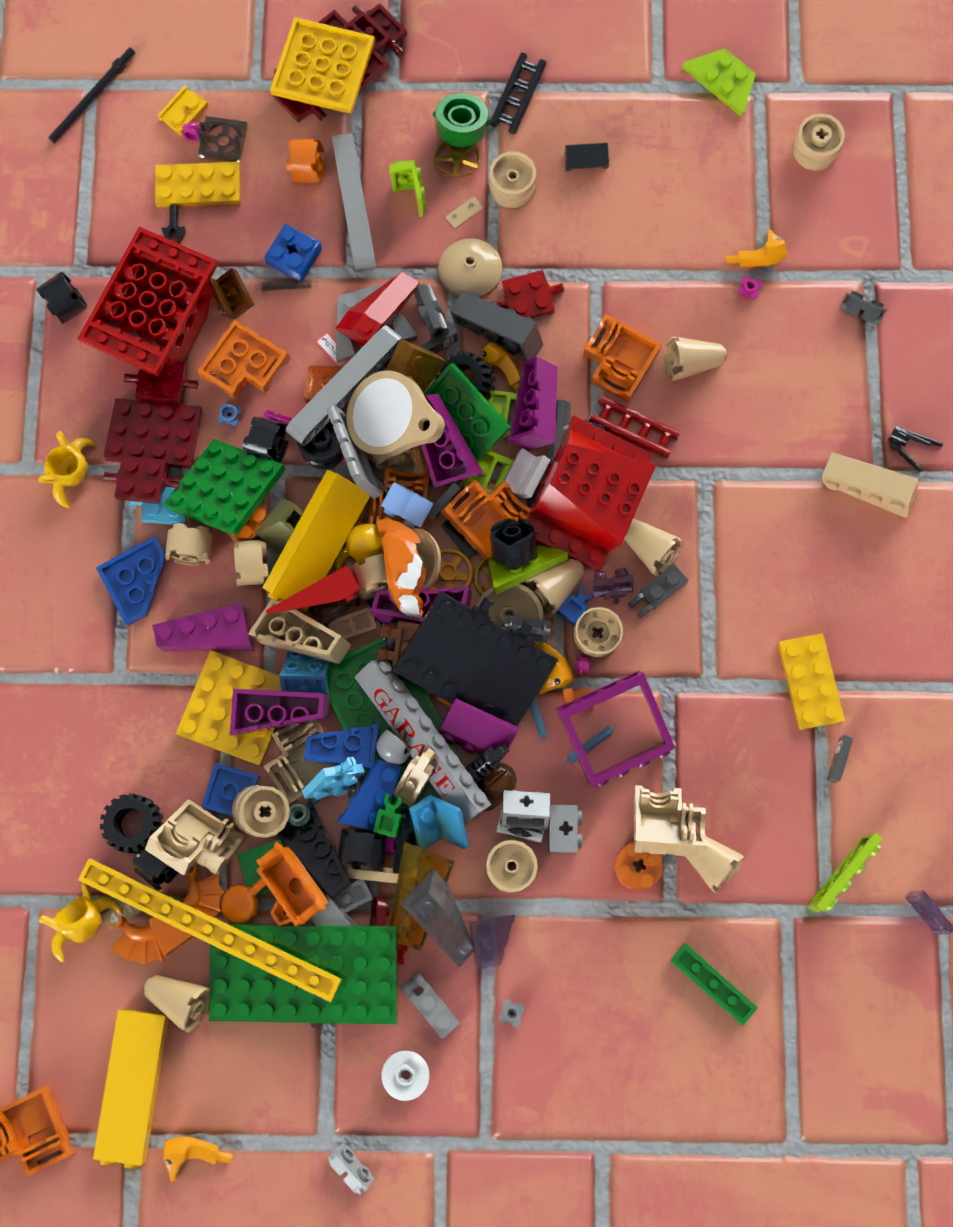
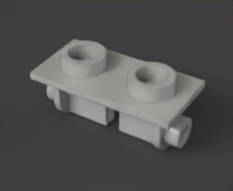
(358, 1176)

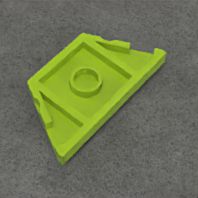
(724, 77)
(505, 579)

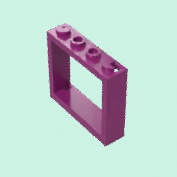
(598, 696)

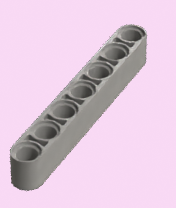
(353, 201)
(343, 384)

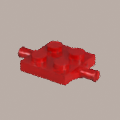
(529, 295)

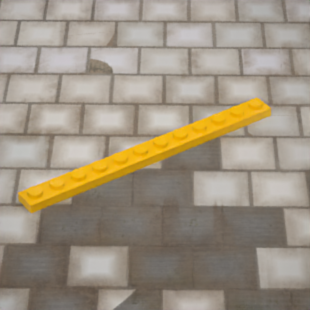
(210, 930)

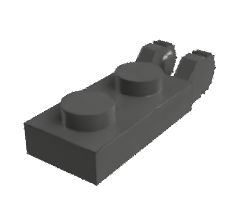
(660, 589)

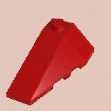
(377, 309)
(330, 589)

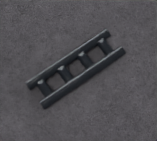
(520, 104)

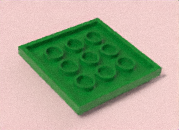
(471, 412)
(224, 487)

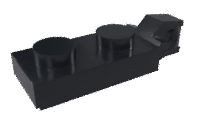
(405, 834)

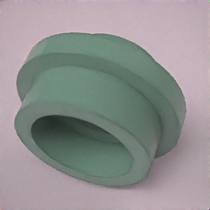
(294, 810)

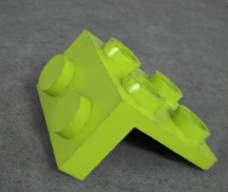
(405, 177)

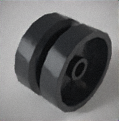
(323, 454)

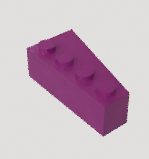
(535, 406)
(450, 456)
(386, 611)
(206, 631)
(272, 709)

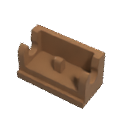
(353, 623)

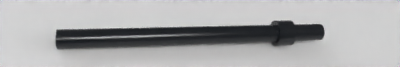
(118, 66)

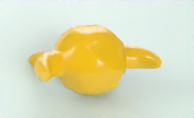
(65, 466)
(361, 544)
(78, 920)

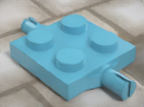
(158, 513)
(333, 780)

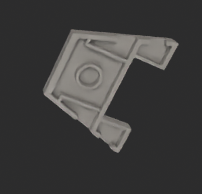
(344, 347)

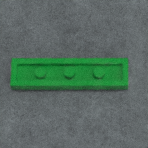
(713, 984)

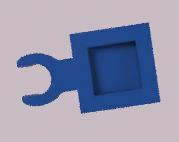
(574, 606)

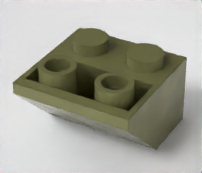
(280, 525)

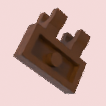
(403, 635)

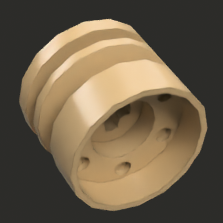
(597, 619)

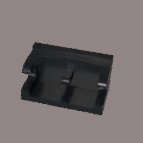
(586, 156)

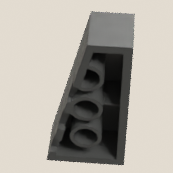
(498, 325)

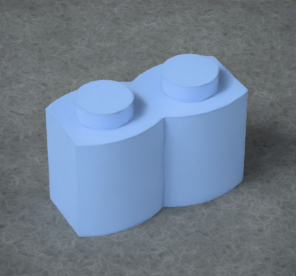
(407, 505)

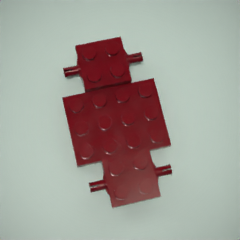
(374, 22)
(152, 434)

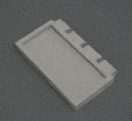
(355, 457)

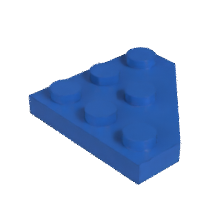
(134, 578)

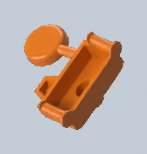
(288, 882)

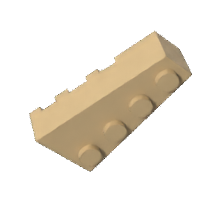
(871, 484)
(299, 634)

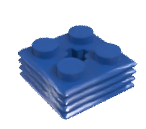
(297, 263)

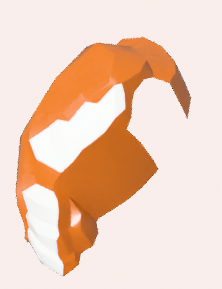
(403, 566)

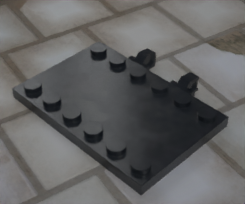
(475, 659)

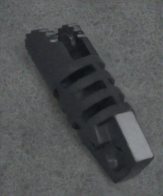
(487, 762)

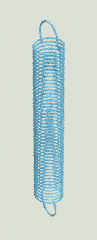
(538, 720)
(590, 742)

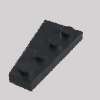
(316, 852)

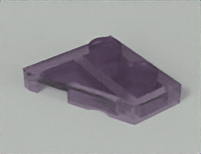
(490, 939)

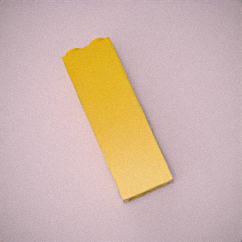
(317, 537)
(131, 1088)

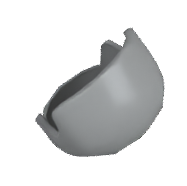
(391, 748)

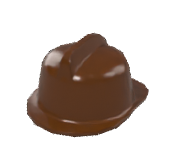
(496, 782)

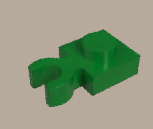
(388, 820)

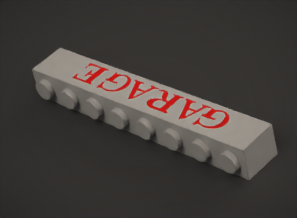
(419, 734)

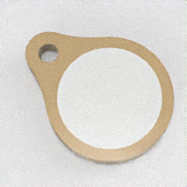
(389, 415)

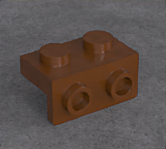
(231, 294)

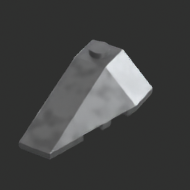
(437, 913)

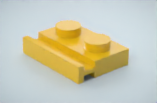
(182, 109)

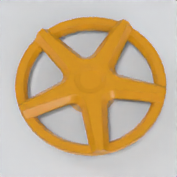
(449, 572)

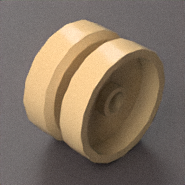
(818, 142)
(512, 179)
(274, 811)
(511, 852)

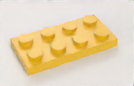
(198, 184)
(811, 681)

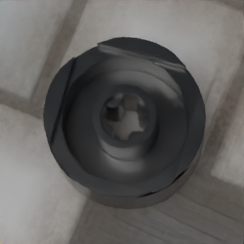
(62, 297)
(266, 439)
(513, 543)
(362, 847)
(153, 869)

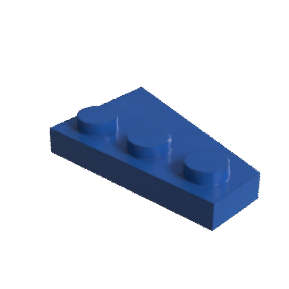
(338, 746)
(370, 797)

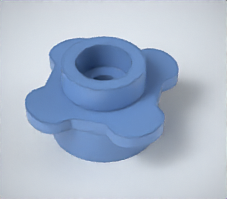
(225, 410)

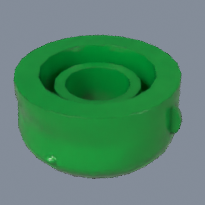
(461, 119)

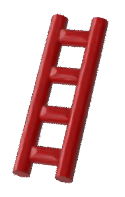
(647, 422)

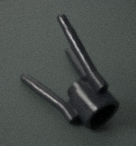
(901, 436)

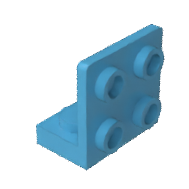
(304, 674)
(438, 820)

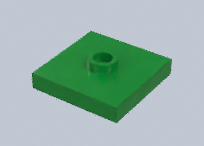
(249, 864)

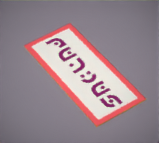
(328, 345)

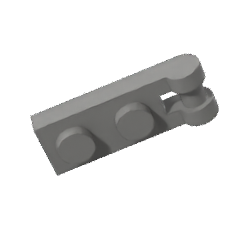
(430, 1005)

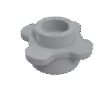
(518, 1009)

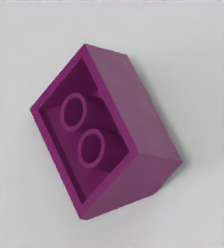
(475, 728)

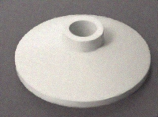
(403, 1088)

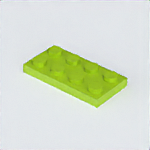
(840, 879)

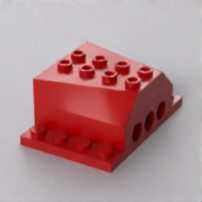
(152, 303)
(590, 493)

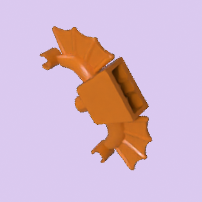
(160, 938)

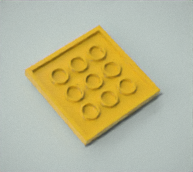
(322, 65)
(210, 706)

